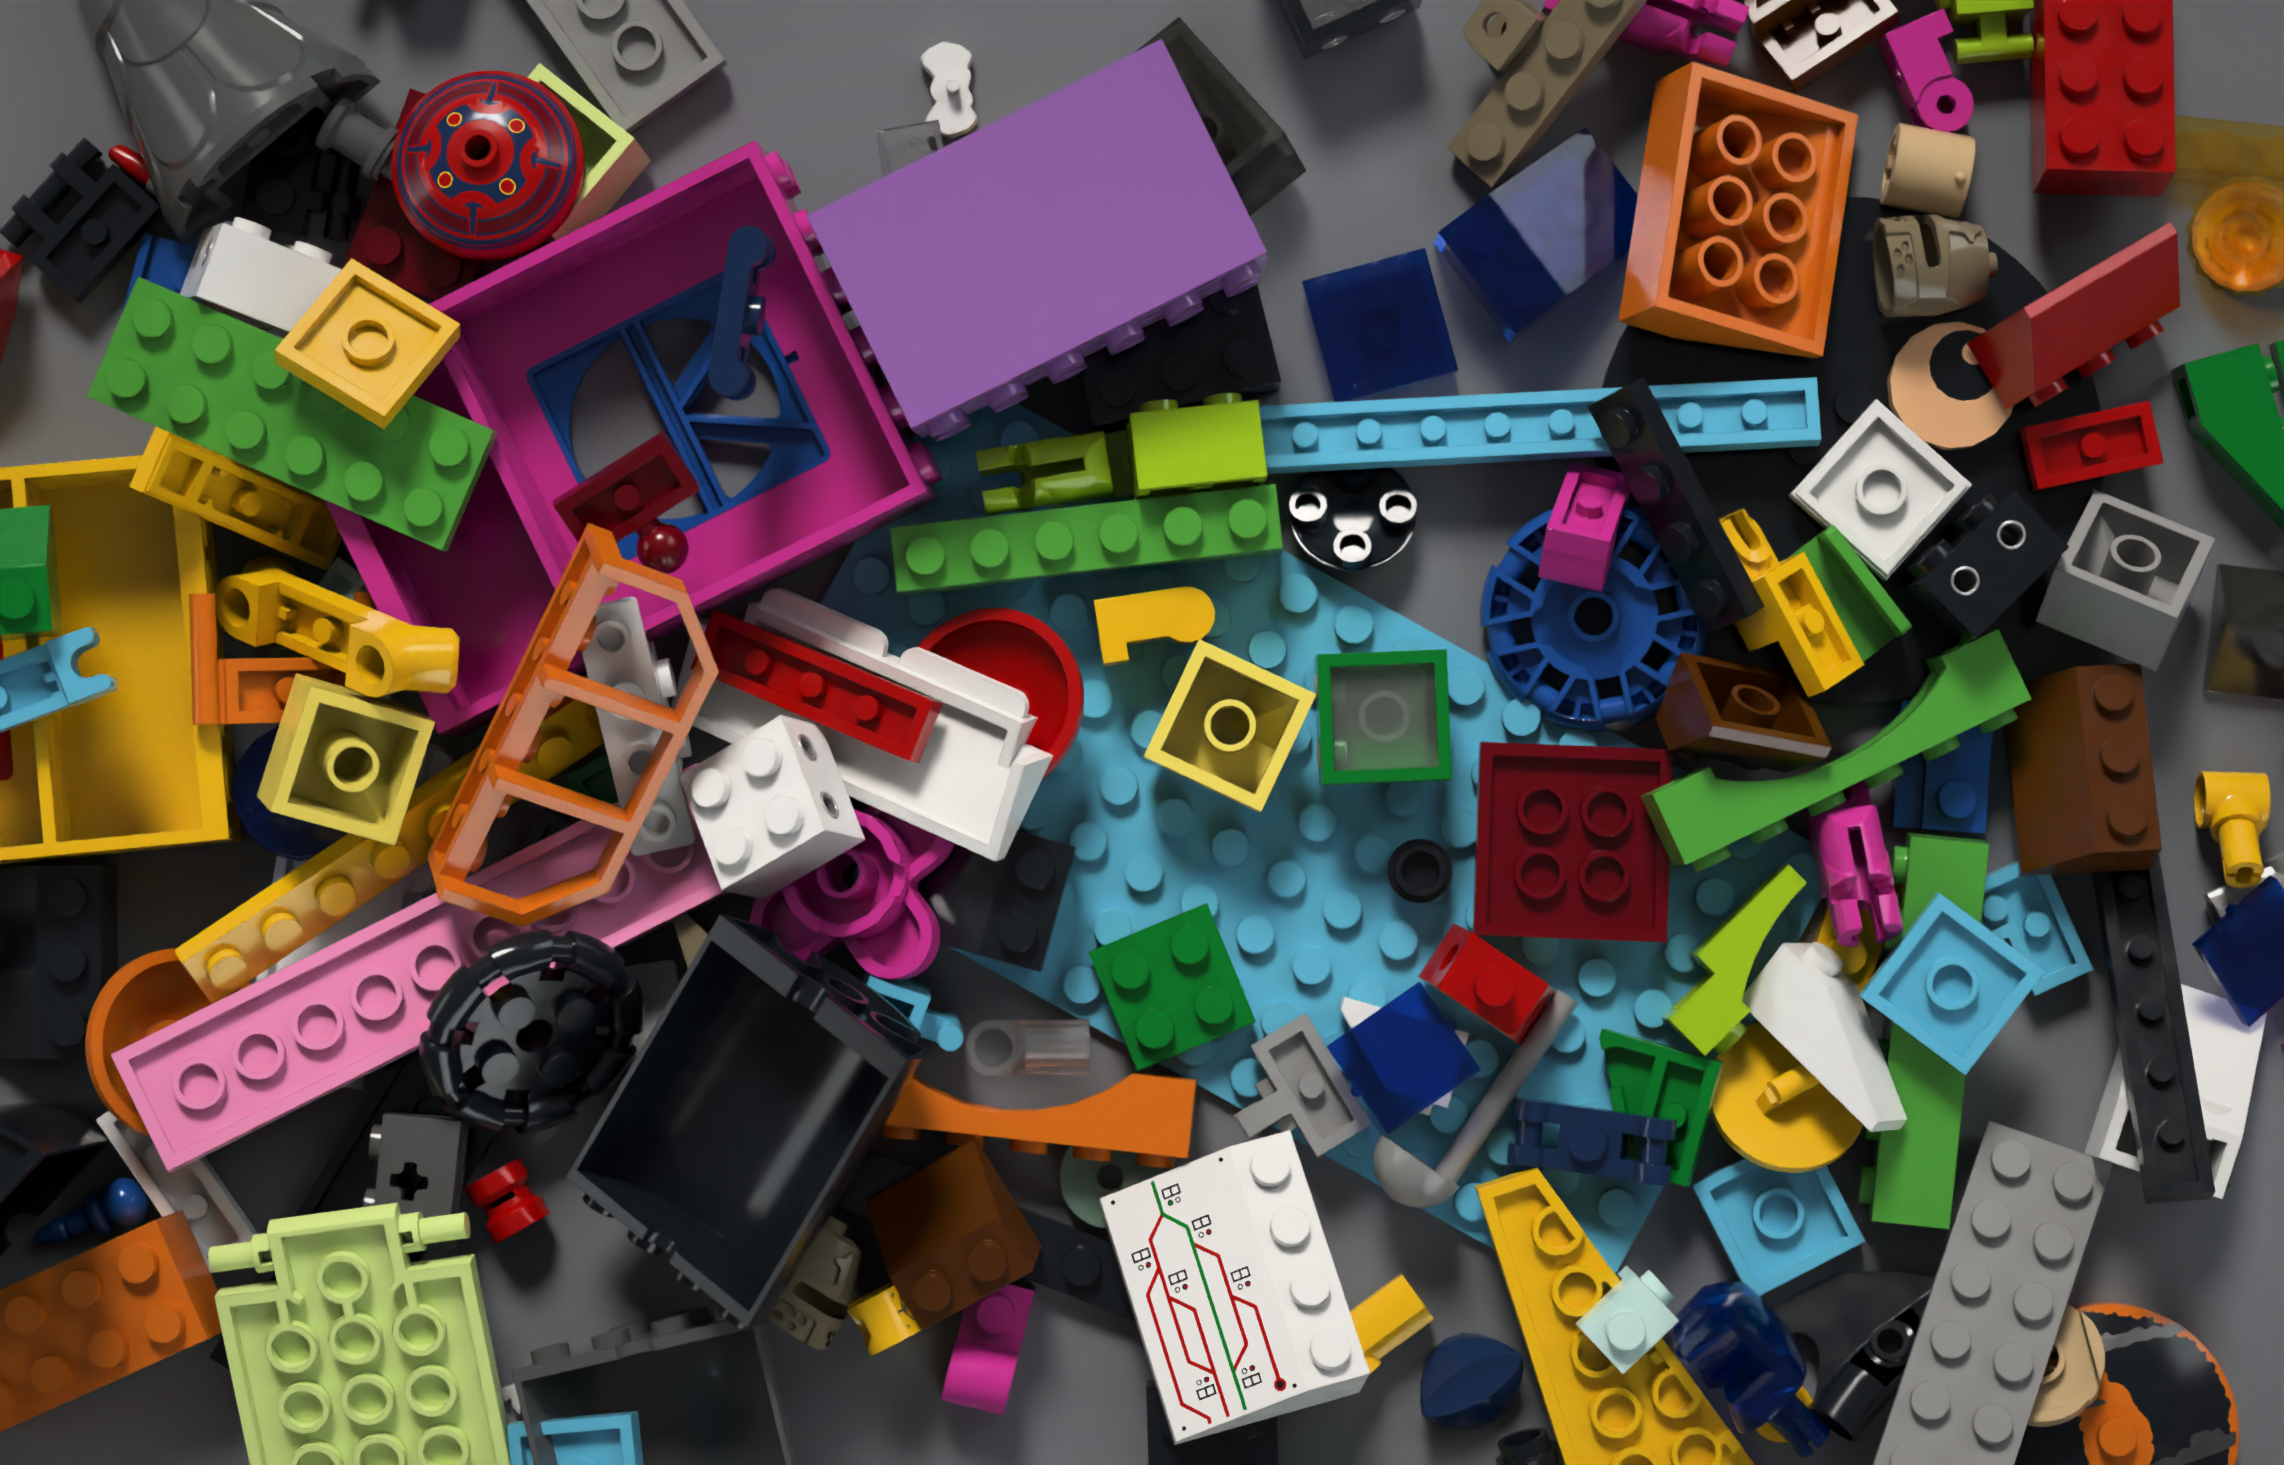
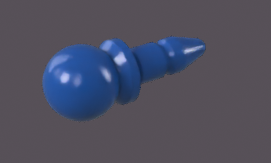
(119, 1205)

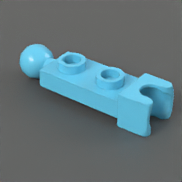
(49, 679)

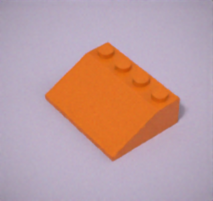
(1738, 214)

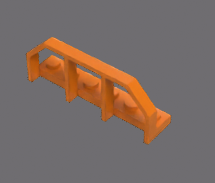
(516, 735)

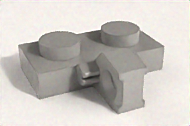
(1302, 1090)

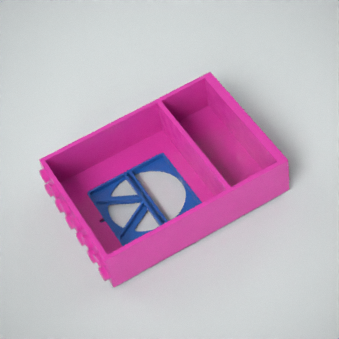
(522, 350)

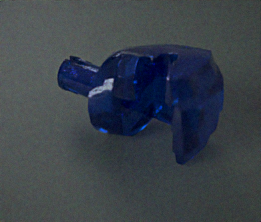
(1757, 1368)

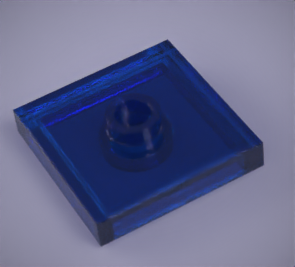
(1380, 326)

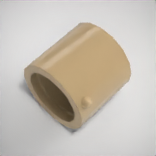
(1927, 170)

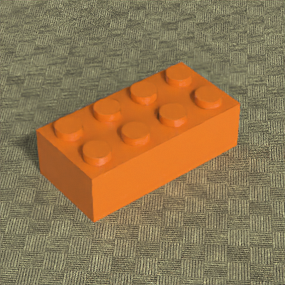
(103, 1317)

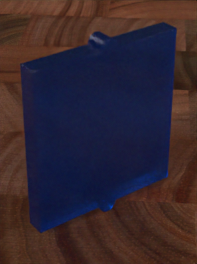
(2248, 951)
(1403, 1057)

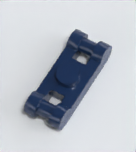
(739, 312)
(1592, 1141)

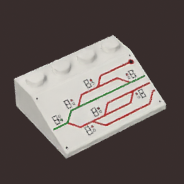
(1234, 1289)

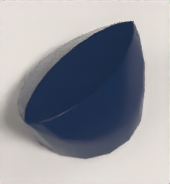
(1469, 1381)

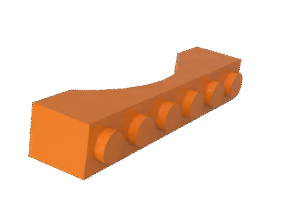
(1135, 1115)

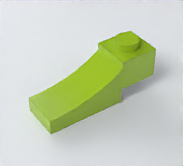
(1713, 1008)

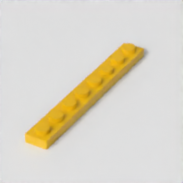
(359, 867)

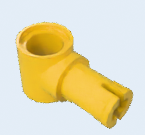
(2236, 813)

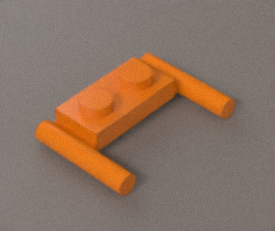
(244, 687)

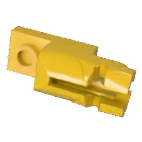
(1794, 611)

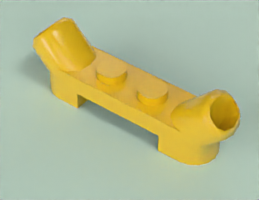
(371, 647)

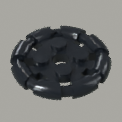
(551, 1056)

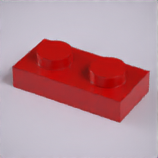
(2091, 446)

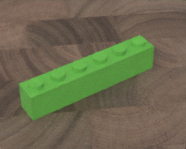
(1917, 1164)

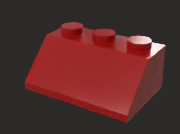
(2082, 321)

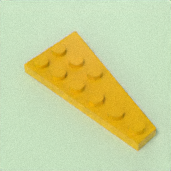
(1594, 1410)

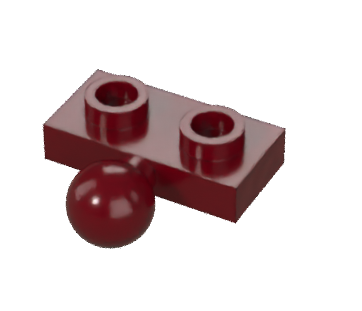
(631, 497)

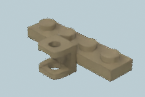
(1543, 70)

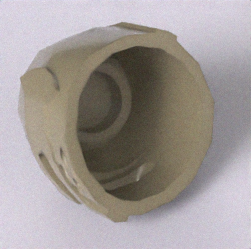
(1930, 265)
(821, 1288)

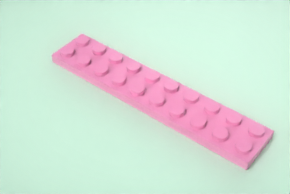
(370, 993)

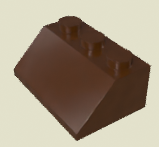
(2083, 773)

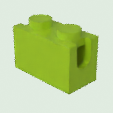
(1195, 446)

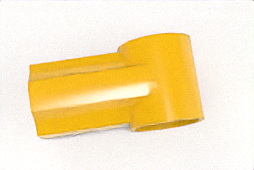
(1388, 1319)

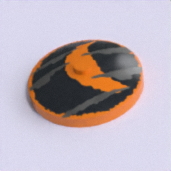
(2155, 1404)

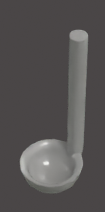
(1421, 1186)

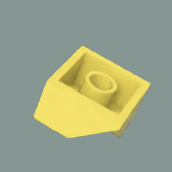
(1229, 726)
(345, 759)

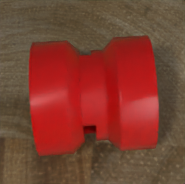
(513, 1214)

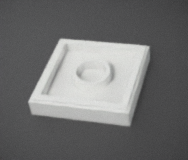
(1880, 489)

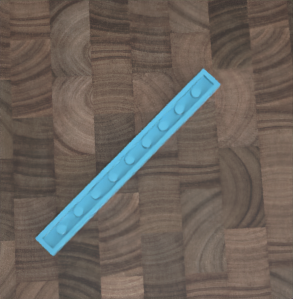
(1529, 425)

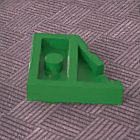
(1666, 1084)

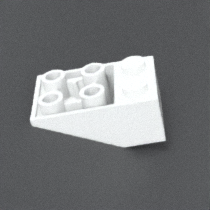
(2225, 1071)

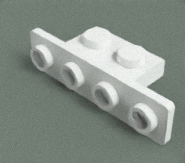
(627, 661)

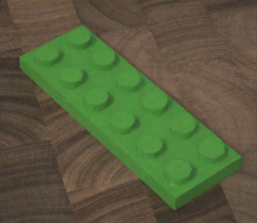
(222, 390)

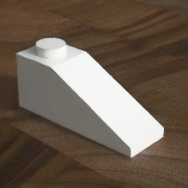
(1826, 1027)

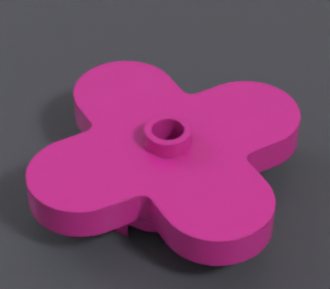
(879, 916)

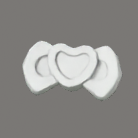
(949, 68)

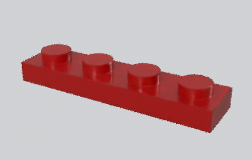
(820, 687)

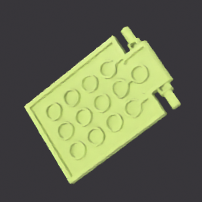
(359, 1346)

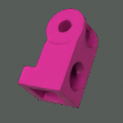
(1924, 75)

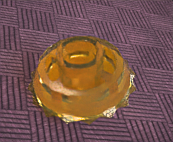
(2240, 235)

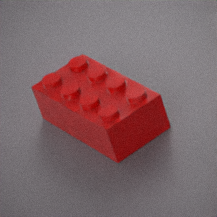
(2102, 97)

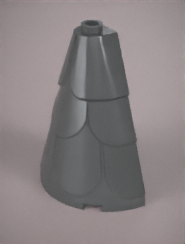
(213, 89)

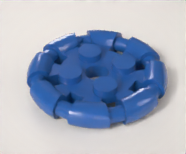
(1581, 654)

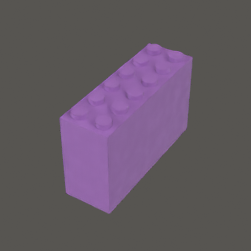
(1041, 242)

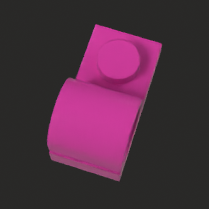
(1584, 527)
(988, 1350)

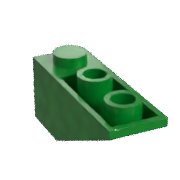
(2236, 420)

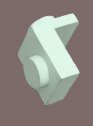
(1629, 1318)

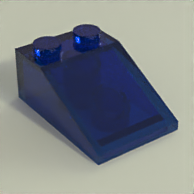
(1542, 234)

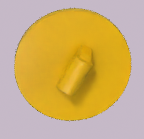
(1777, 1109)

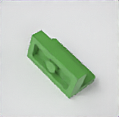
(1854, 592)

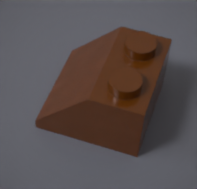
(1740, 715)
(951, 1234)

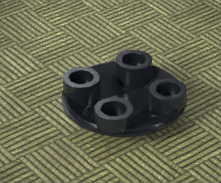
(1353, 517)

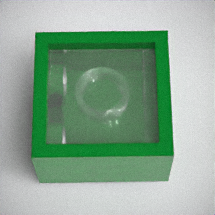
(1382, 717)

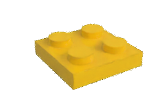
(367, 343)

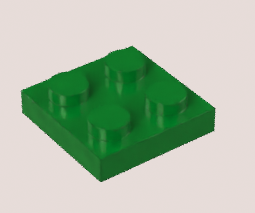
(1172, 986)

